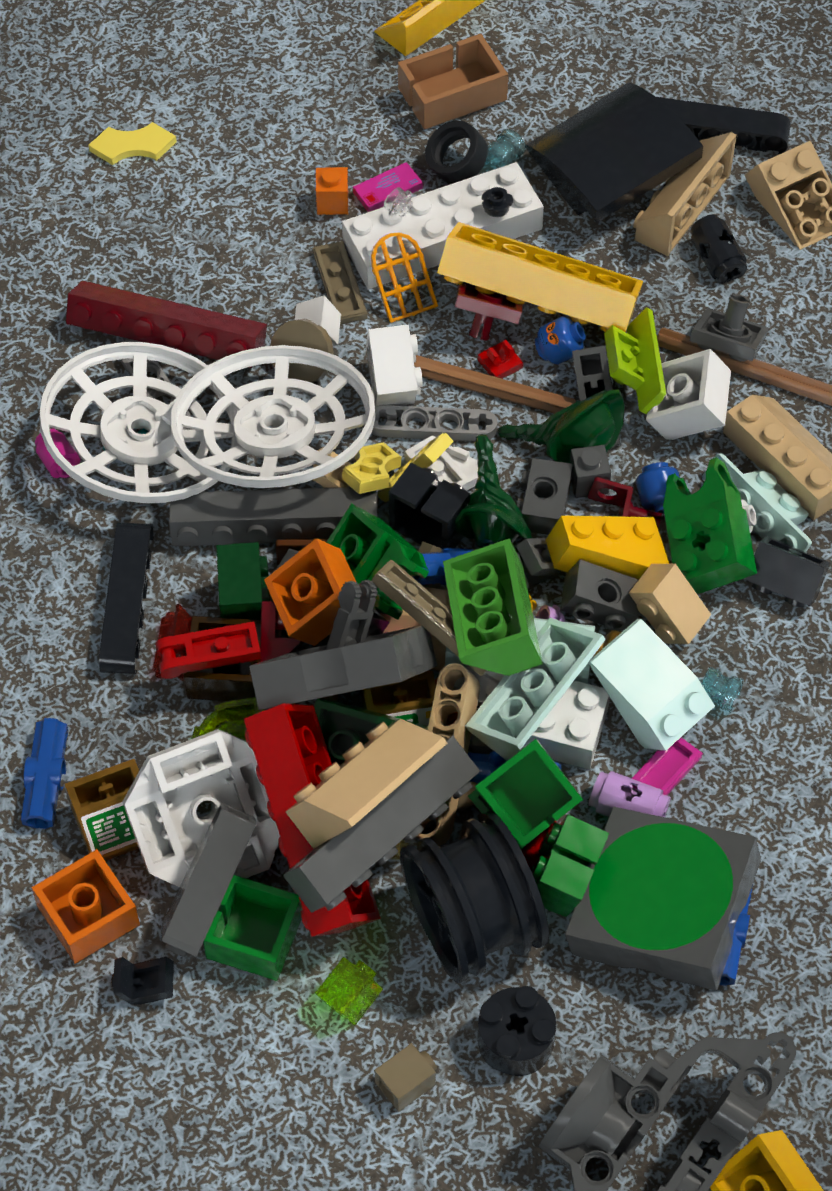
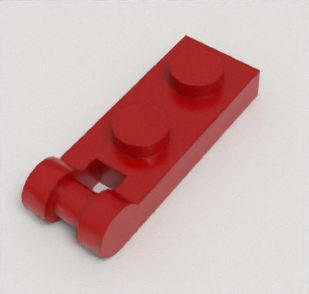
(208, 649)

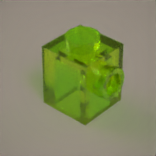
(350, 989)

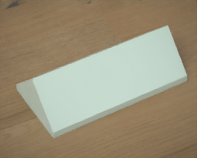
(527, 697)

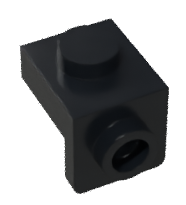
(143, 981)

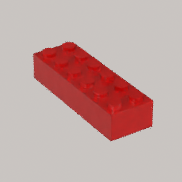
(288, 758)

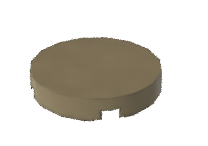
(304, 334)

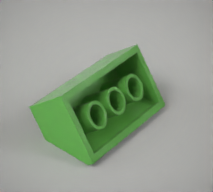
(492, 610)

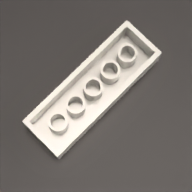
(435, 216)

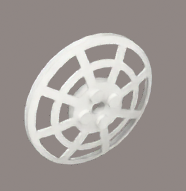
(289, 414)
(125, 415)

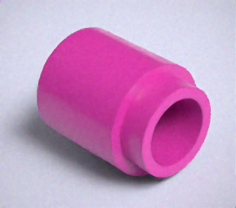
(64, 448)

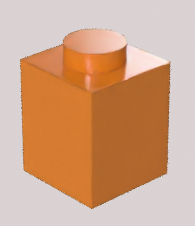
(332, 190)

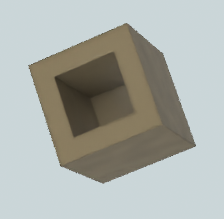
(406, 1076)

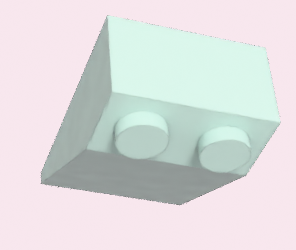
(650, 686)

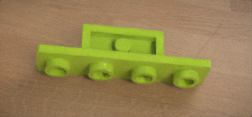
(636, 359)

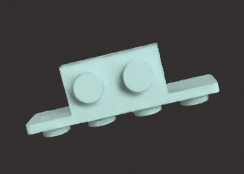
(774, 508)

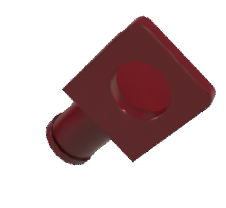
(621, 499)

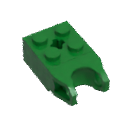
(708, 530)
(369, 546)

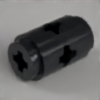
(725, 259)

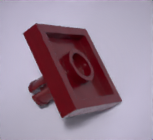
(486, 308)

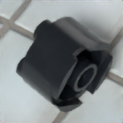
(527, 1013)

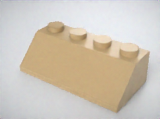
(685, 196)
(784, 449)
(362, 780)

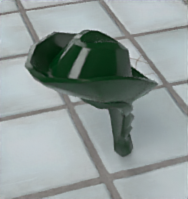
(580, 425)
(490, 510)

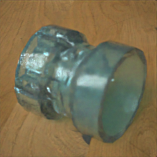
(508, 147)
(721, 688)

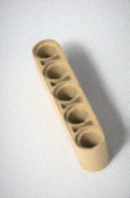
(445, 703)

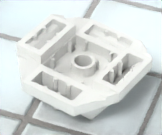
(172, 786)

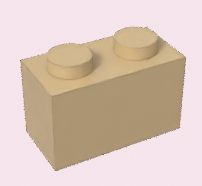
(669, 603)

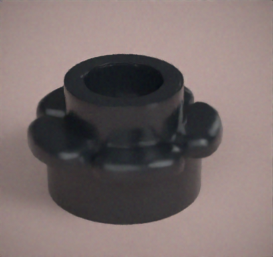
(496, 201)

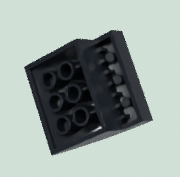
(615, 151)

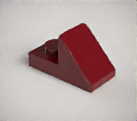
(272, 641)

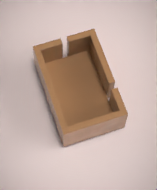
(447, 93)

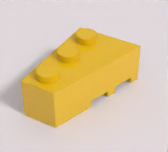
(611, 542)

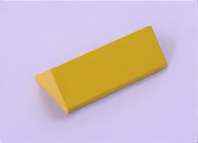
(422, 22)

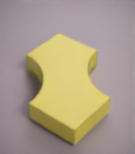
(116, 145)
(423, 459)
(371, 468)

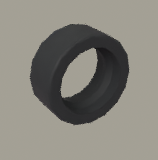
(440, 142)

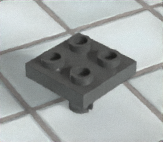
(730, 331)

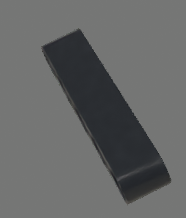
(753, 128)
(124, 598)

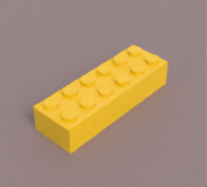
(539, 277)

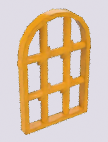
(397, 288)

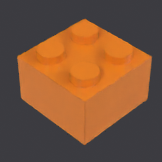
(309, 589)
(86, 906)

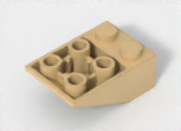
(795, 193)

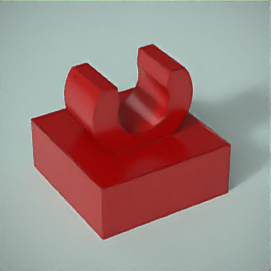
(500, 360)

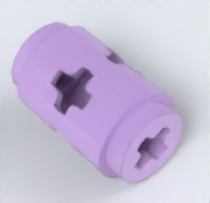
(616, 791)

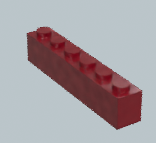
(161, 321)

